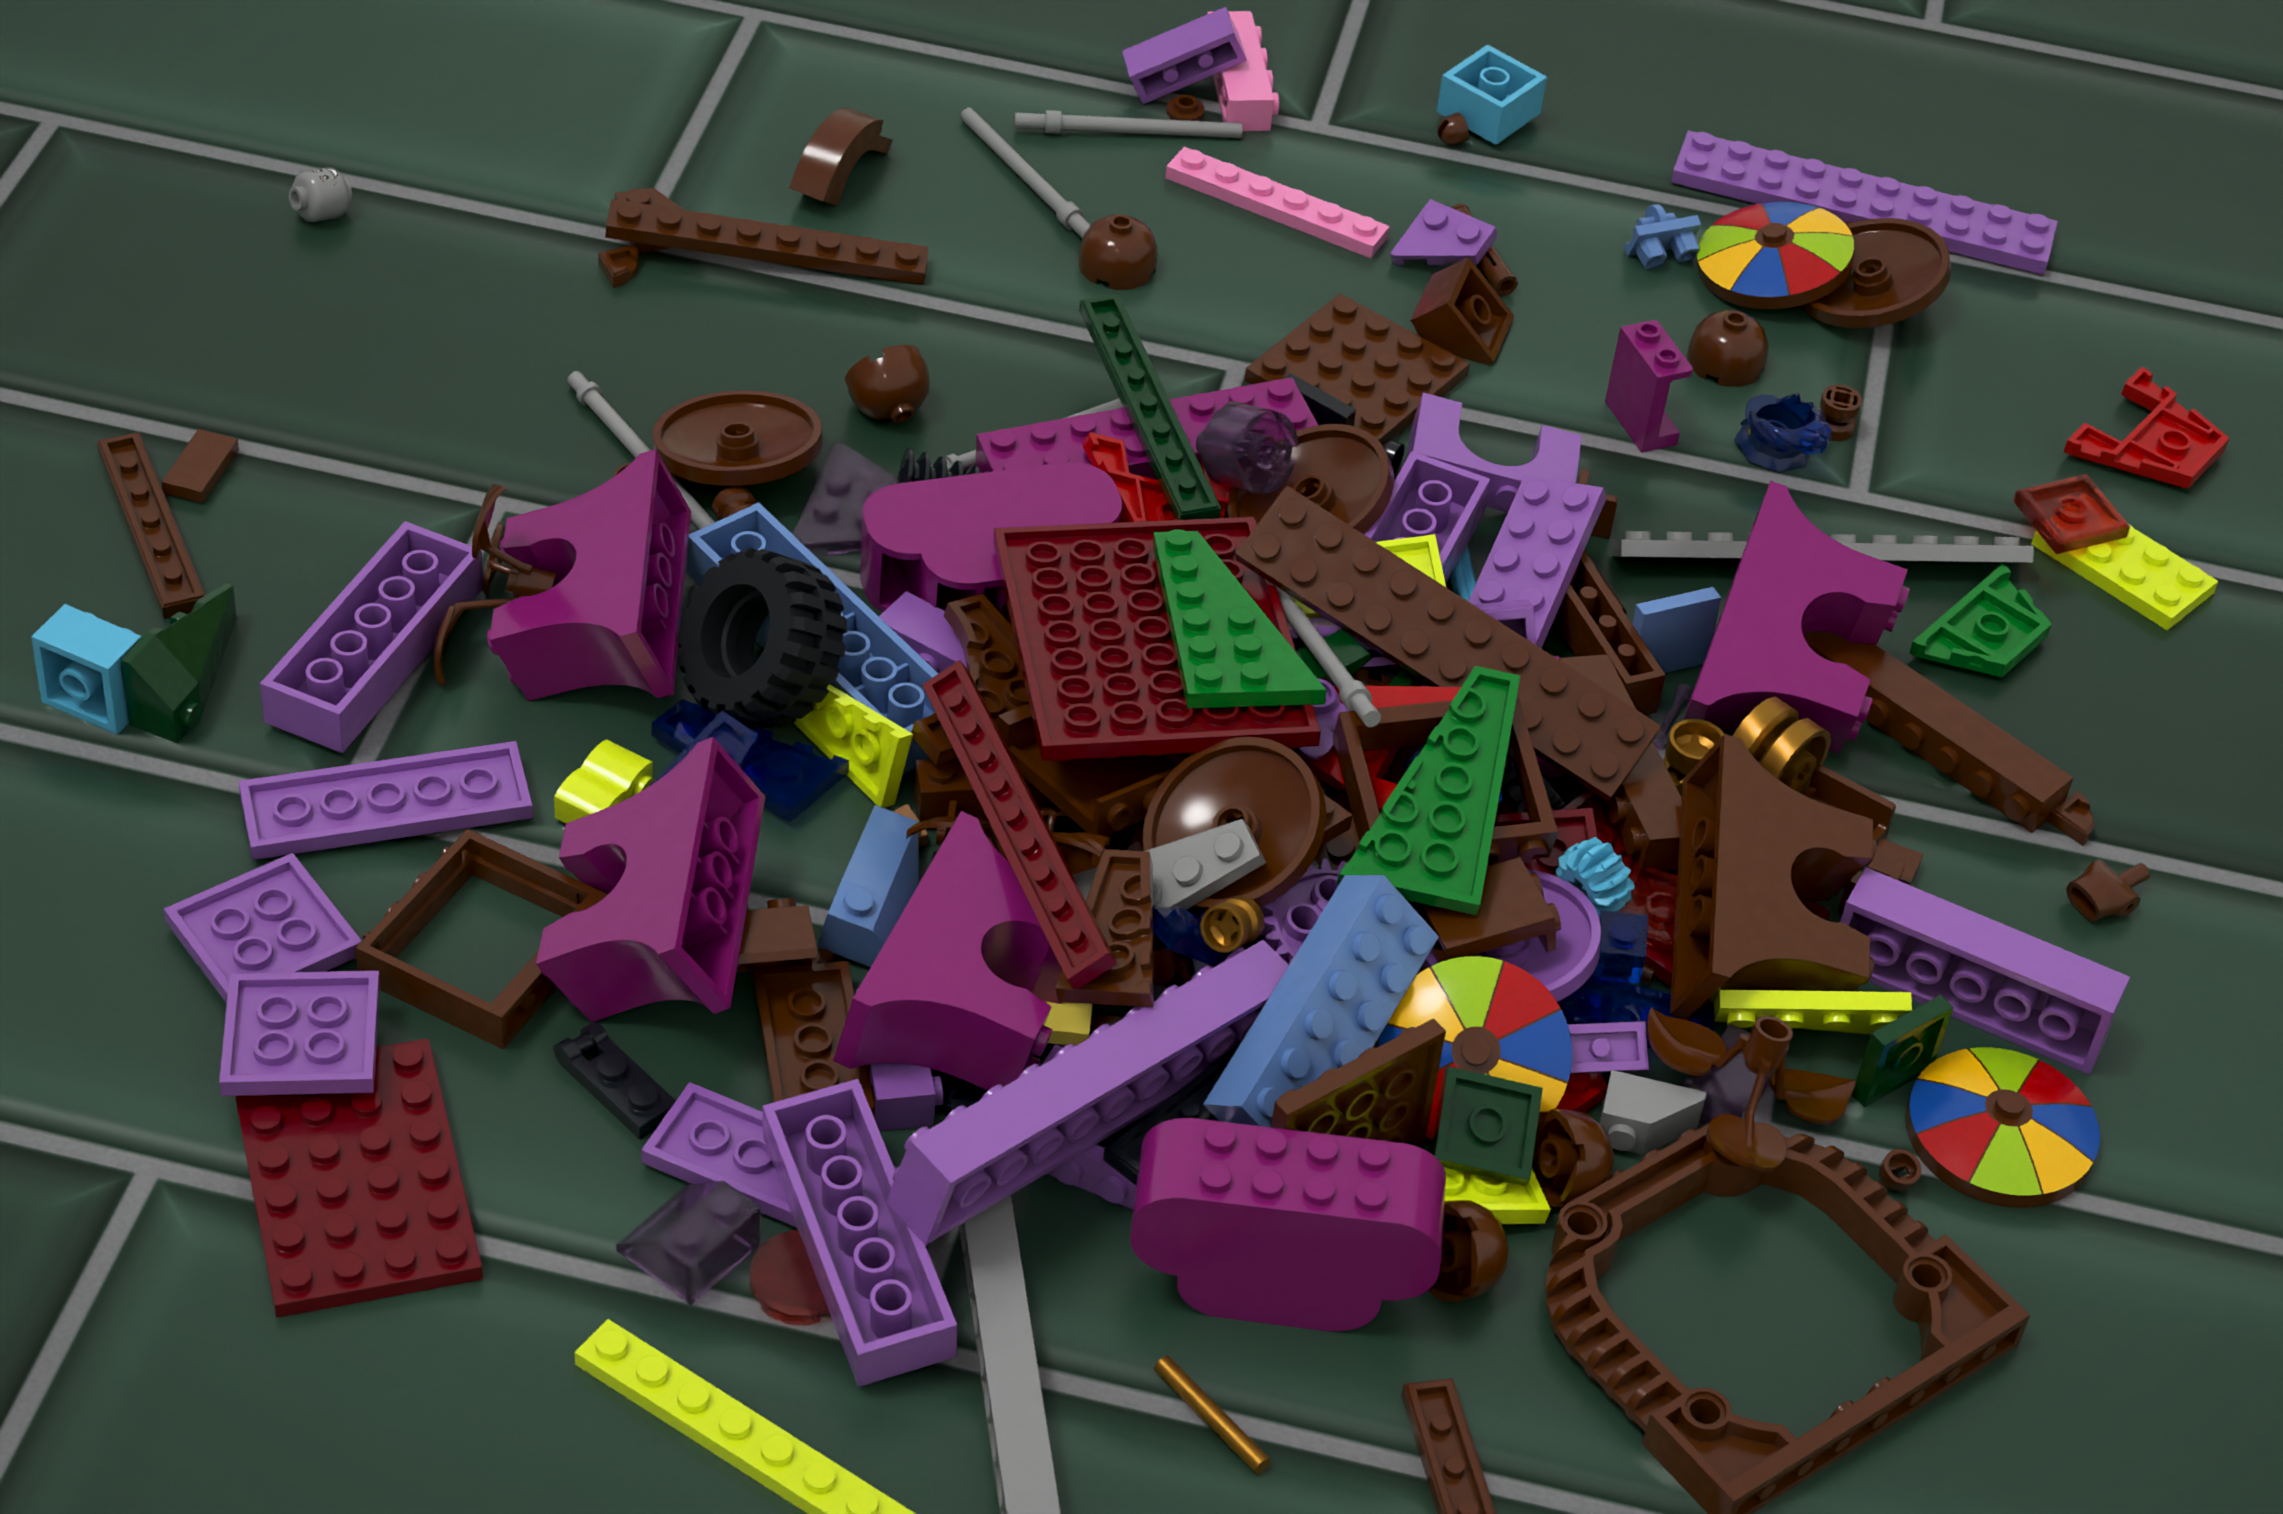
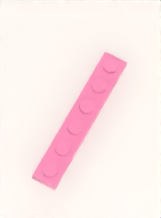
(1277, 202)

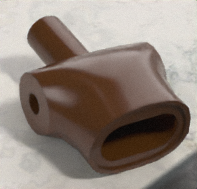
(2104, 892)

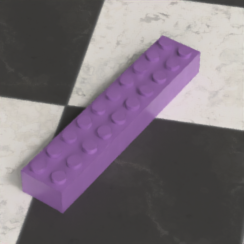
(1078, 1095)

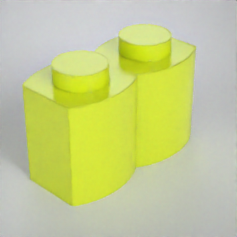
(604, 780)

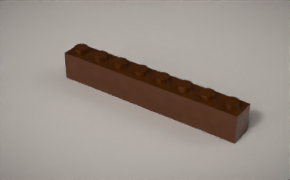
(1951, 734)

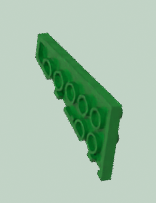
(1221, 636)
(1444, 809)

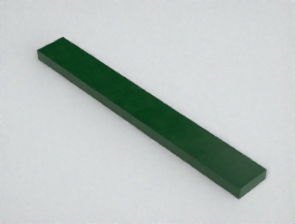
(1149, 409)

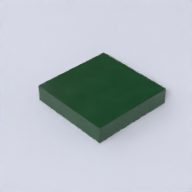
(1902, 1050)
(1486, 1125)

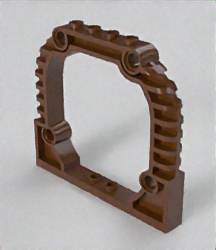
(1719, 1456)

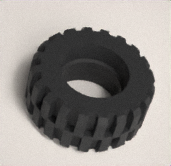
(800, 646)

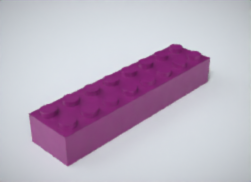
(1063, 438)

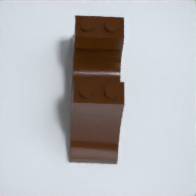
(1744, 867)

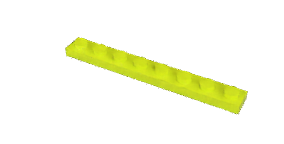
(727, 1426)

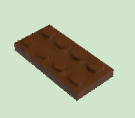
(801, 1027)

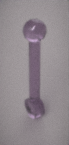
(1682, 693)

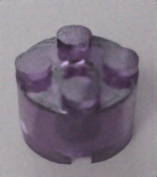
(1248, 448)

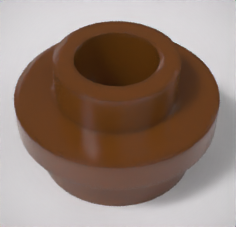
(1185, 108)

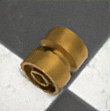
(1687, 745)

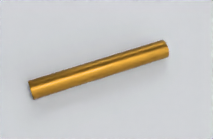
(1212, 1414)

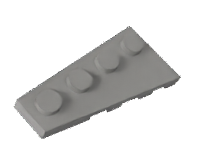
(1196, 865)

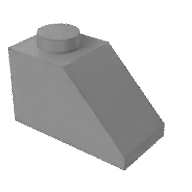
(1647, 1112)

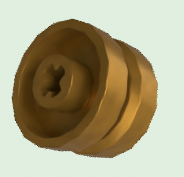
(1784, 743)

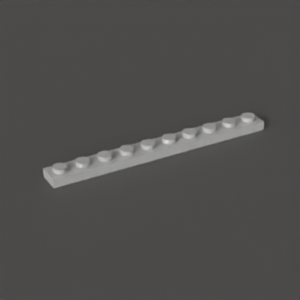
(1882, 547)

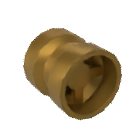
(1225, 932)

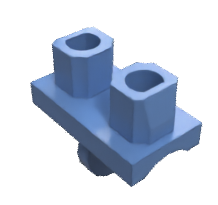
(1663, 232)

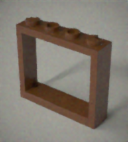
(1412, 726)
(431, 890)

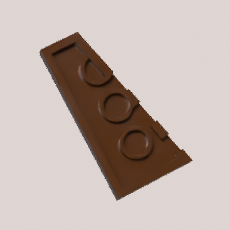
(1124, 912)

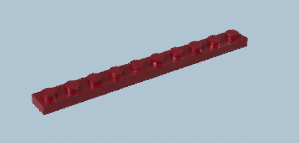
(1019, 826)

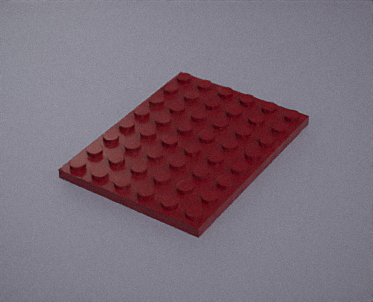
(1103, 648)

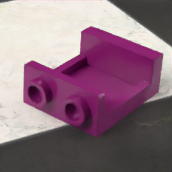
(1640, 384)

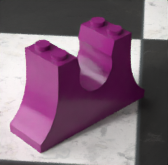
(1788, 586)
(614, 588)
(675, 888)
(958, 973)

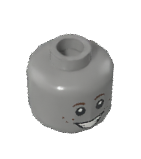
(320, 194)

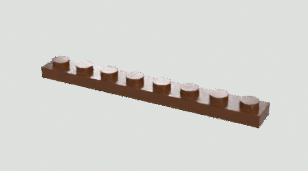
(766, 242)

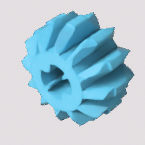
(1597, 873)

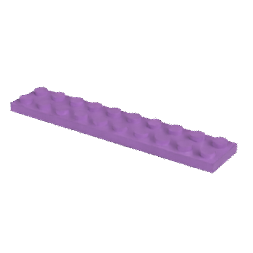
(1773, 176)

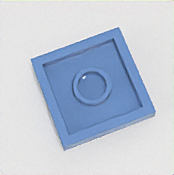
(1678, 627)

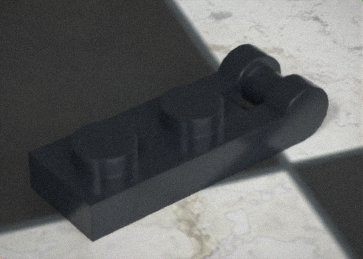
(614, 1080)

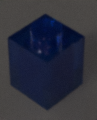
(1622, 946)

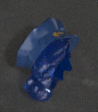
(1782, 432)

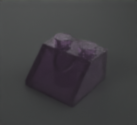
(695, 1238)

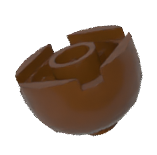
(1118, 252)
(1729, 348)
(890, 385)
(1570, 1155)
(1472, 1252)

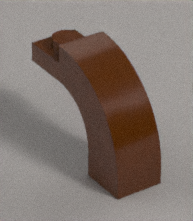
(834, 152)

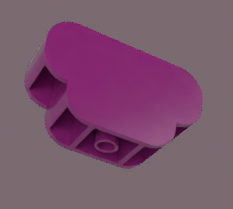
(940, 531)
(1287, 1221)

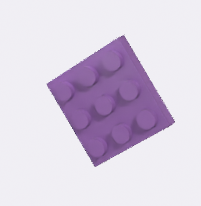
(263, 924)
(300, 1033)

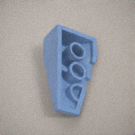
(873, 888)

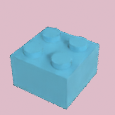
(1492, 93)
(82, 667)

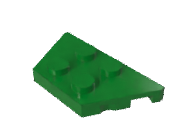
(1986, 628)

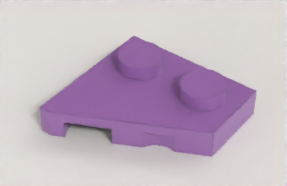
(1444, 237)

